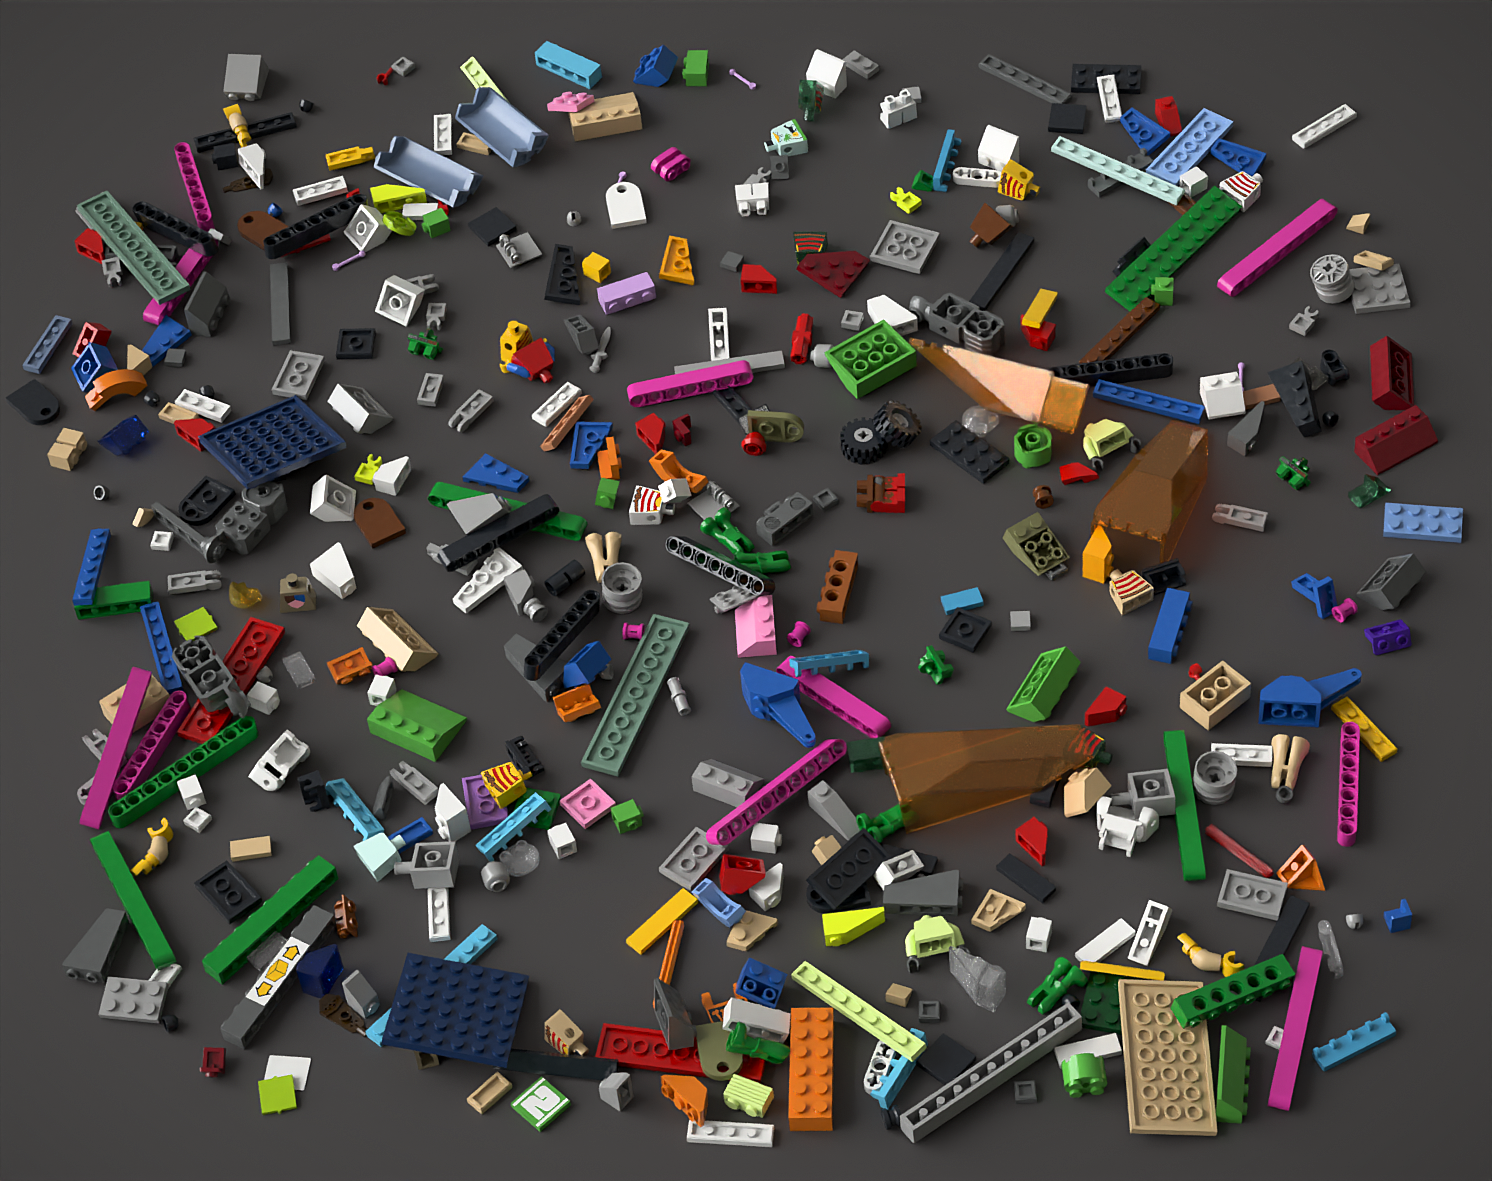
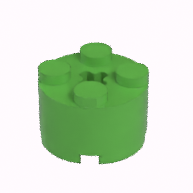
(1033, 446)
(1084, 1074)

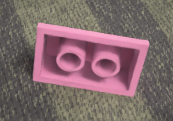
(756, 627)

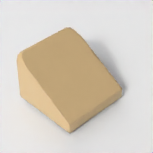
(1359, 223)
(898, 995)

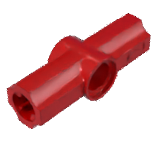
(802, 339)

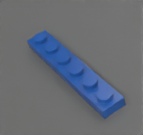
(1148, 401)
(91, 567)
(161, 647)

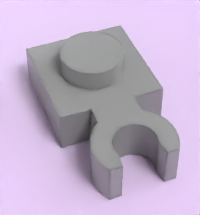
(759, 178)
(112, 270)
(435, 313)
(1303, 323)

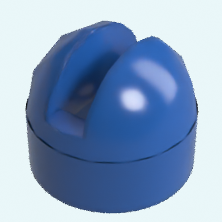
(275, 209)

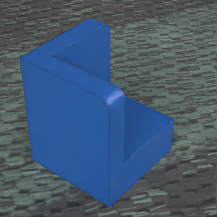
(1399, 918)

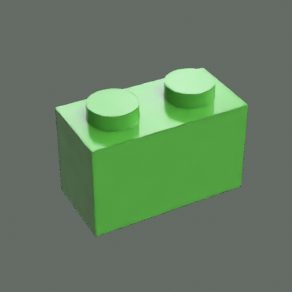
(696, 68)

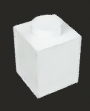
(1193, 181)
(674, 490)
(381, 689)
(263, 698)
(191, 792)
(765, 838)
(562, 840)
(1038, 934)

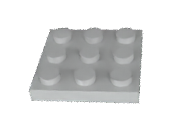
(904, 247)
(1379, 289)

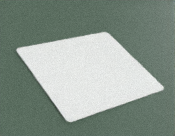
(287, 1065)

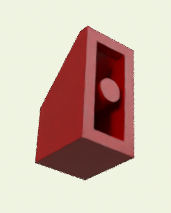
(1167, 115)
(91, 245)
(757, 280)
(92, 333)
(1039, 338)
(190, 430)
(651, 432)
(1106, 708)
(1033, 839)

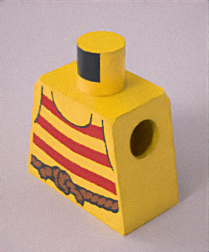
(1017, 181)
(514, 339)
(506, 783)

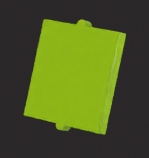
(195, 624)
(277, 1094)

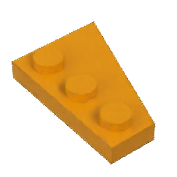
(676, 262)

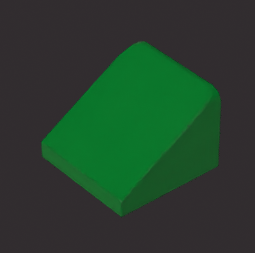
(923, 181)

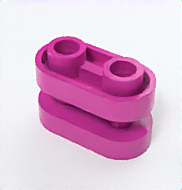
(670, 164)

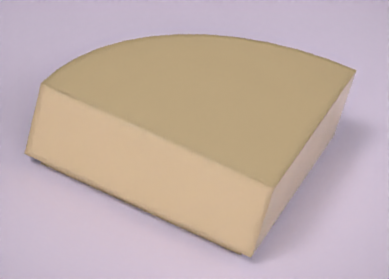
(143, 517)

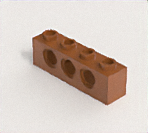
(838, 586)

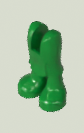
(731, 536)
(765, 562)
(890, 820)
(1052, 990)
(769, 1050)

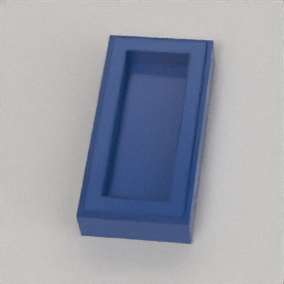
(413, 833)

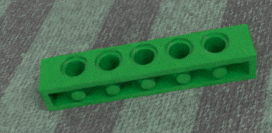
(1276, 968)

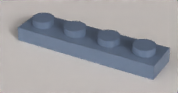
(47, 344)

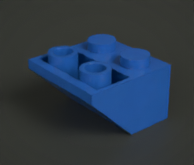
(655, 67)
(586, 665)
(760, 983)

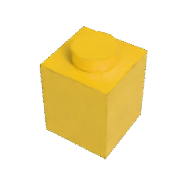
(596, 267)

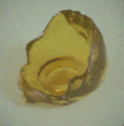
(242, 596)

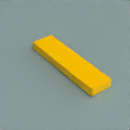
(1039, 308)
(1369, 733)
(661, 921)
(1122, 970)

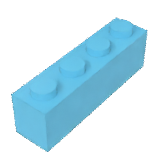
(568, 65)

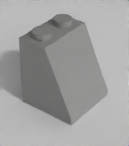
(245, 76)
(479, 511)

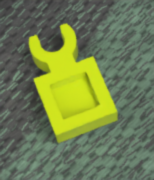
(907, 201)
(366, 471)

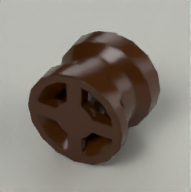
(1043, 496)

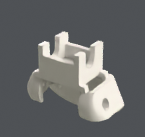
(284, 757)
(1120, 828)

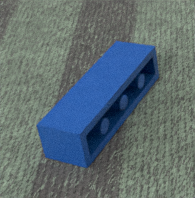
(1169, 626)

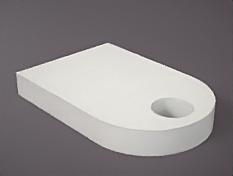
(625, 208)

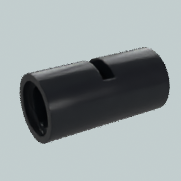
(564, 577)

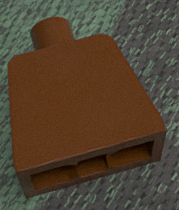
(988, 226)

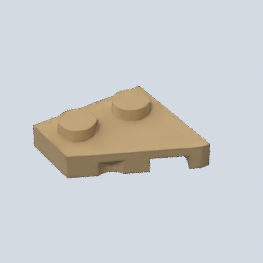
(749, 930)

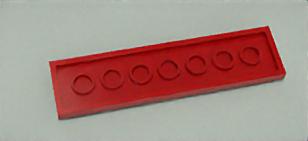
(244, 662)
(649, 1051)

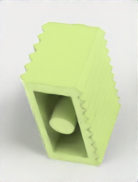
(748, 1096)

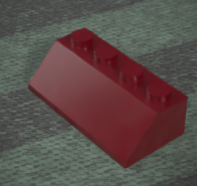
(1391, 375)
(1395, 440)

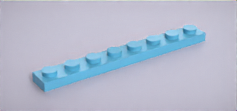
(466, 953)

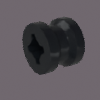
(891, 1117)

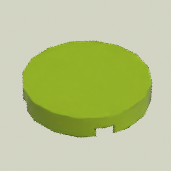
(398, 224)

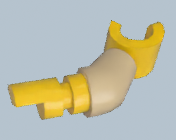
(238, 124)
(158, 851)
(1207, 960)

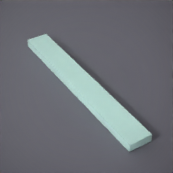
(1118, 170)

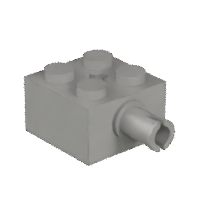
(1149, 790)
(432, 865)

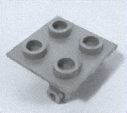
(518, 249)
(711, 501)
(730, 599)

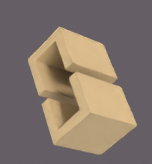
(68, 453)

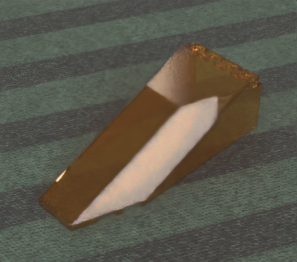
(1010, 387)
(1158, 487)
(975, 769)

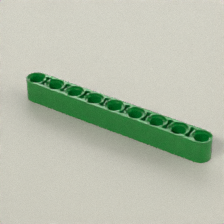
(562, 525)
(194, 763)
(1185, 807)
(133, 901)

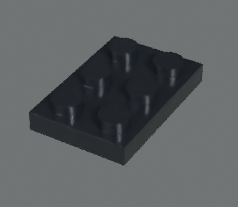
(228, 892)

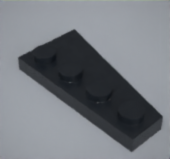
(562, 277)

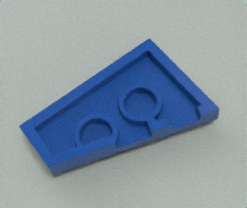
(1143, 130)
(1238, 156)
(167, 335)
(587, 442)
(496, 473)

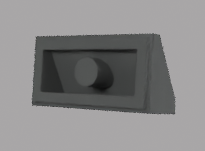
(383, 799)

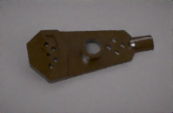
(268, 175)
(334, 1014)

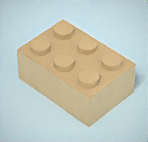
(1215, 695)
(153, 703)

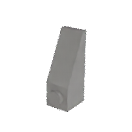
(833, 810)

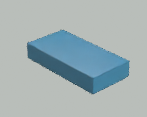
(965, 600)

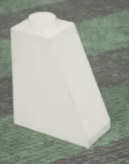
(895, 315)
(334, 571)

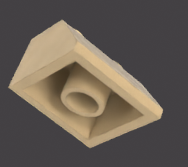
(1084, 791)

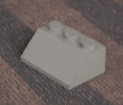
(359, 408)
(725, 782)

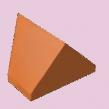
(1301, 871)

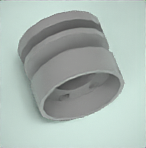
(1332, 278)
(622, 588)
(1214, 777)

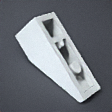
(253, 162)
(719, 333)
(1149, 932)

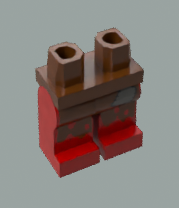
(883, 493)

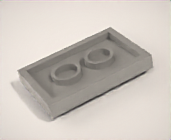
(298, 375)
(692, 860)
(1252, 894)
(133, 1000)

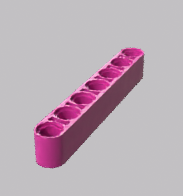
(194, 186)
(189, 268)
(689, 383)
(838, 701)
(152, 744)
(1348, 784)

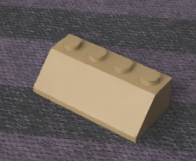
(396, 638)

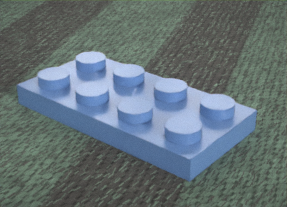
(1423, 522)

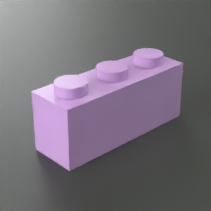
(626, 293)

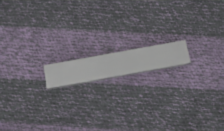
(758, 362)

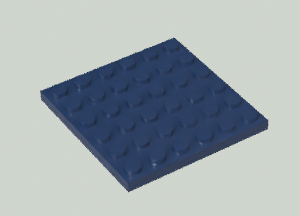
(272, 442)
(456, 1010)

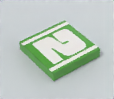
(540, 1104)

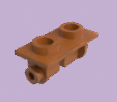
(345, 910)

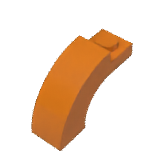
(115, 383)
(669, 468)

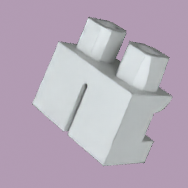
(898, 109)
(757, 202)

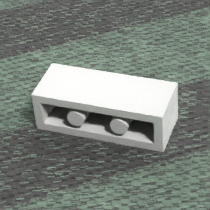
(760, 1020)

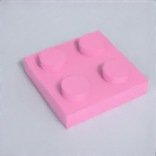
(570, 102)
(587, 803)

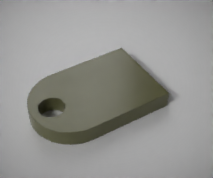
(775, 425)
(713, 1054)

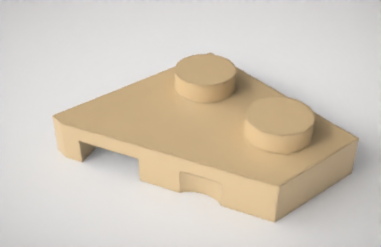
(996, 910)

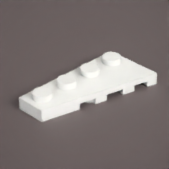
(486, 580)

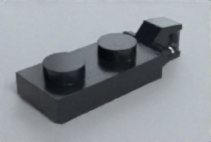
(1131, 255)

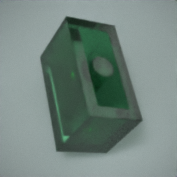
(864, 754)

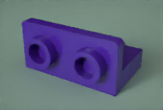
(1389, 636)

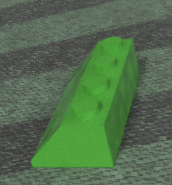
(1044, 684)
(1231, 1077)

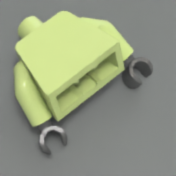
(1106, 437)
(930, 938)

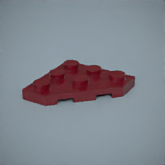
(834, 270)

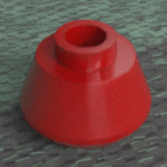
(754, 444)

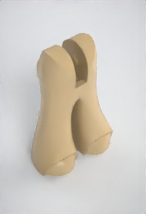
(595, 545)
(1299, 749)

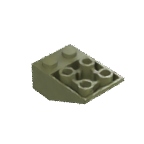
(1035, 544)

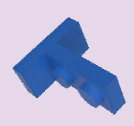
(1319, 592)

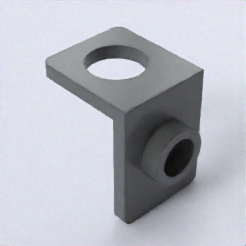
(779, 167)

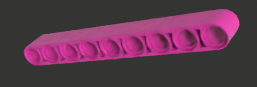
(1277, 247)
(115, 748)
(768, 792)
(1295, 1028)

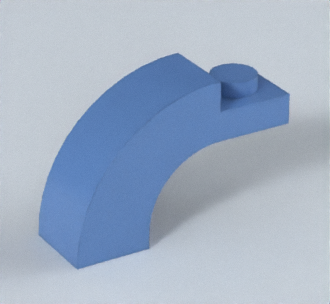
(718, 903)

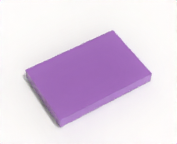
(480, 804)

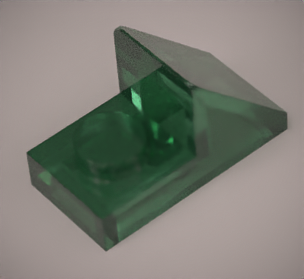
(1369, 491)

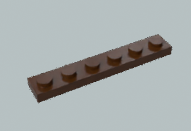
(1122, 331)

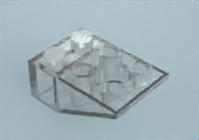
(979, 979)

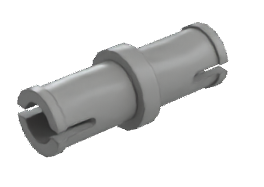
(679, 696)

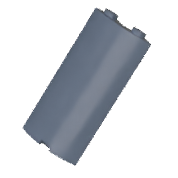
(501, 127)
(428, 170)

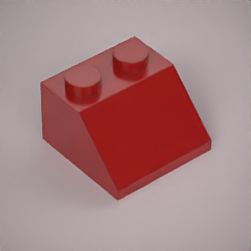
(740, 873)

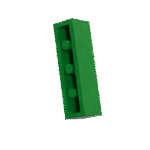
(117, 600)

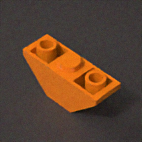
(687, 1095)

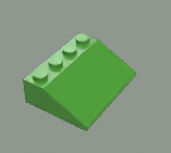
(871, 358)
(415, 724)

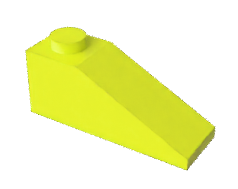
(393, 197)
(846, 926)

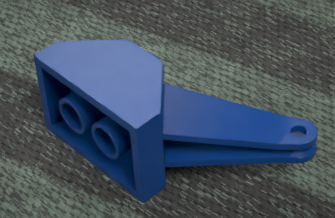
(777, 698)
(1298, 702)

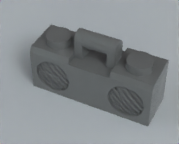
(784, 518)

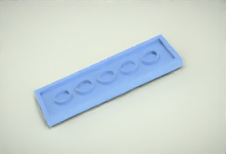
(1189, 146)

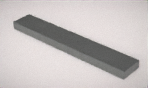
(1024, 80)
(280, 303)

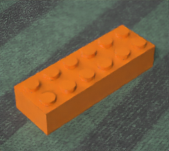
(811, 1069)

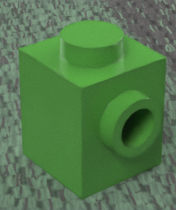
(435, 223)
(1163, 290)
(607, 493)
(627, 816)

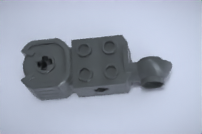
(961, 322)
(246, 521)
(209, 677)

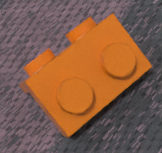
(608, 461)
(349, 666)
(576, 703)

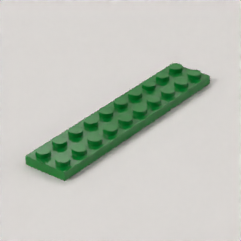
(1174, 247)

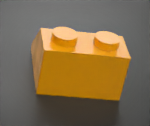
(1098, 557)

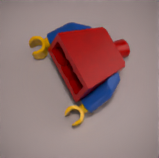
(532, 361)

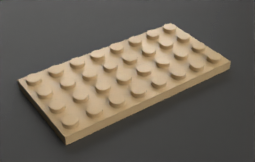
(1165, 1064)

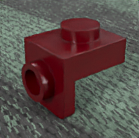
(681, 429)
(213, 1061)

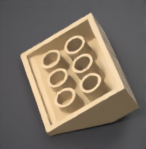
(606, 117)

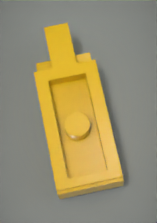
(349, 157)

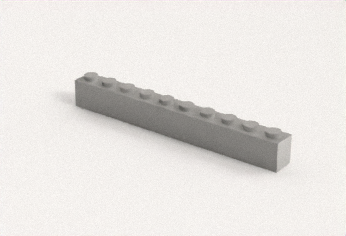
(990, 1073)

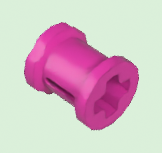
(1344, 610)
(628, 628)
(798, 634)
(385, 667)

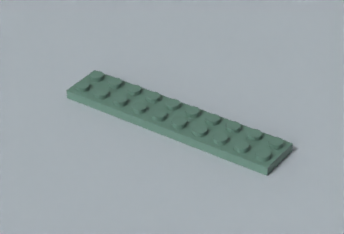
(133, 247)
(635, 695)

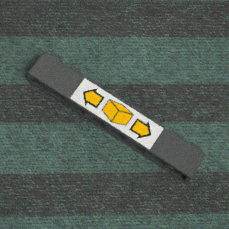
(277, 977)

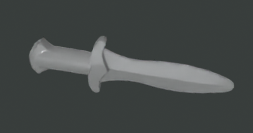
(600, 354)

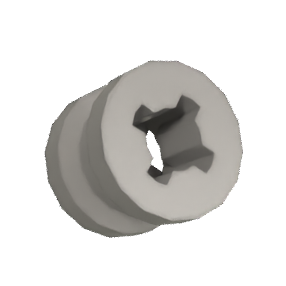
(535, 610)

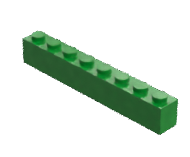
(271, 917)

